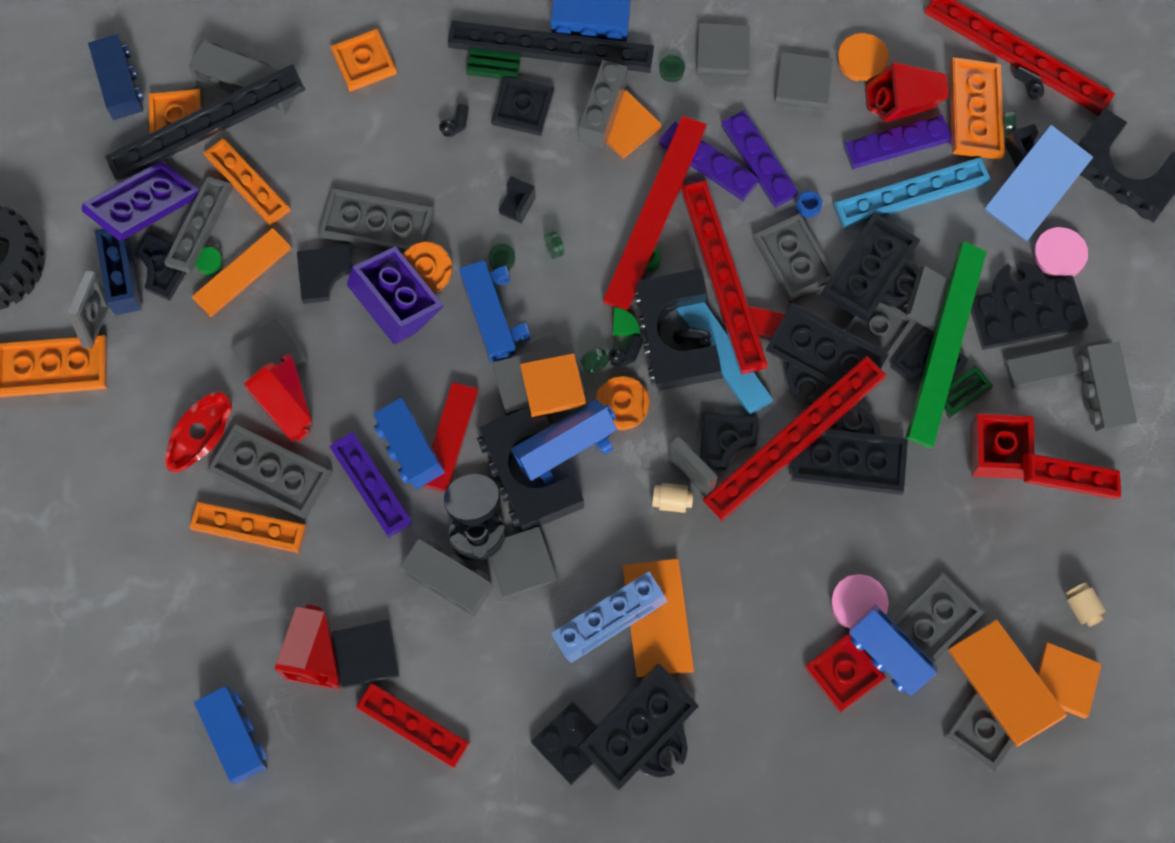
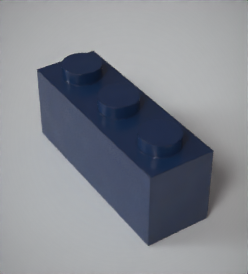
(116, 76)
(118, 273)

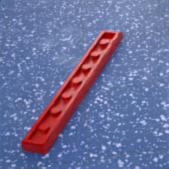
(1021, 53)
(655, 213)
(724, 278)
(794, 438)

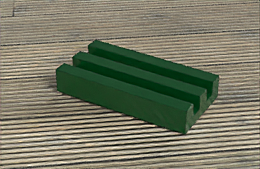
(493, 60)
(981, 379)

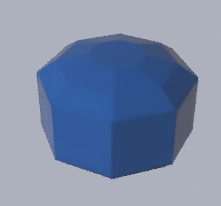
(809, 204)

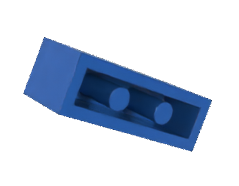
(591, 18)
(407, 444)
(892, 651)
(231, 734)

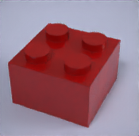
(1000, 444)

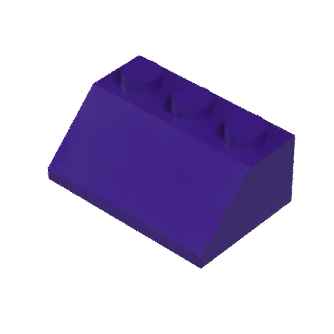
(393, 294)

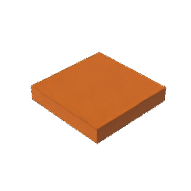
(363, 60)
(172, 106)
(631, 126)
(552, 385)
(1069, 678)

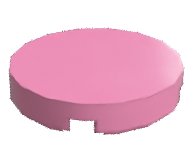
(1060, 252)
(855, 597)

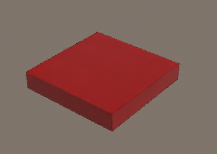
(844, 673)

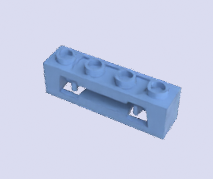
(609, 617)

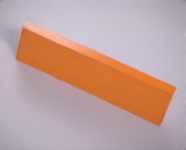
(247, 181)
(241, 272)
(248, 527)

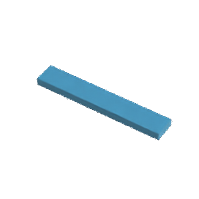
(912, 192)
(745, 387)

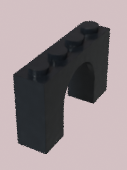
(1144, 196)
(659, 298)
(529, 505)

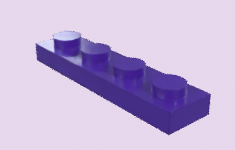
(897, 142)
(759, 158)
(717, 167)
(370, 484)

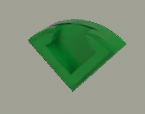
(625, 323)

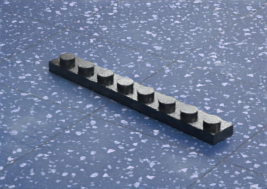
(550, 45)
(205, 122)

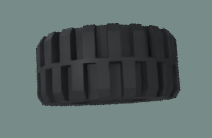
(23, 259)

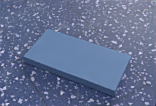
(1038, 183)

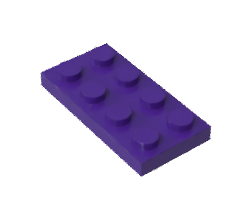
(140, 200)

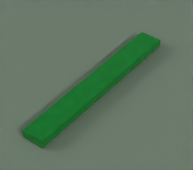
(946, 345)

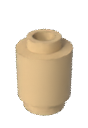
(672, 497)
(1085, 604)

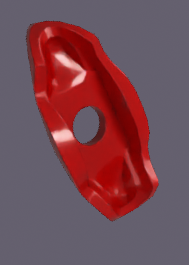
(211, 413)

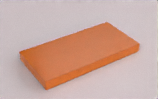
(976, 108)
(52, 366)
(664, 633)
(1007, 683)

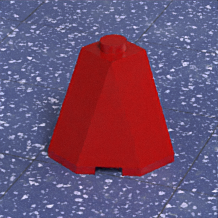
(905, 91)
(281, 398)
(309, 650)

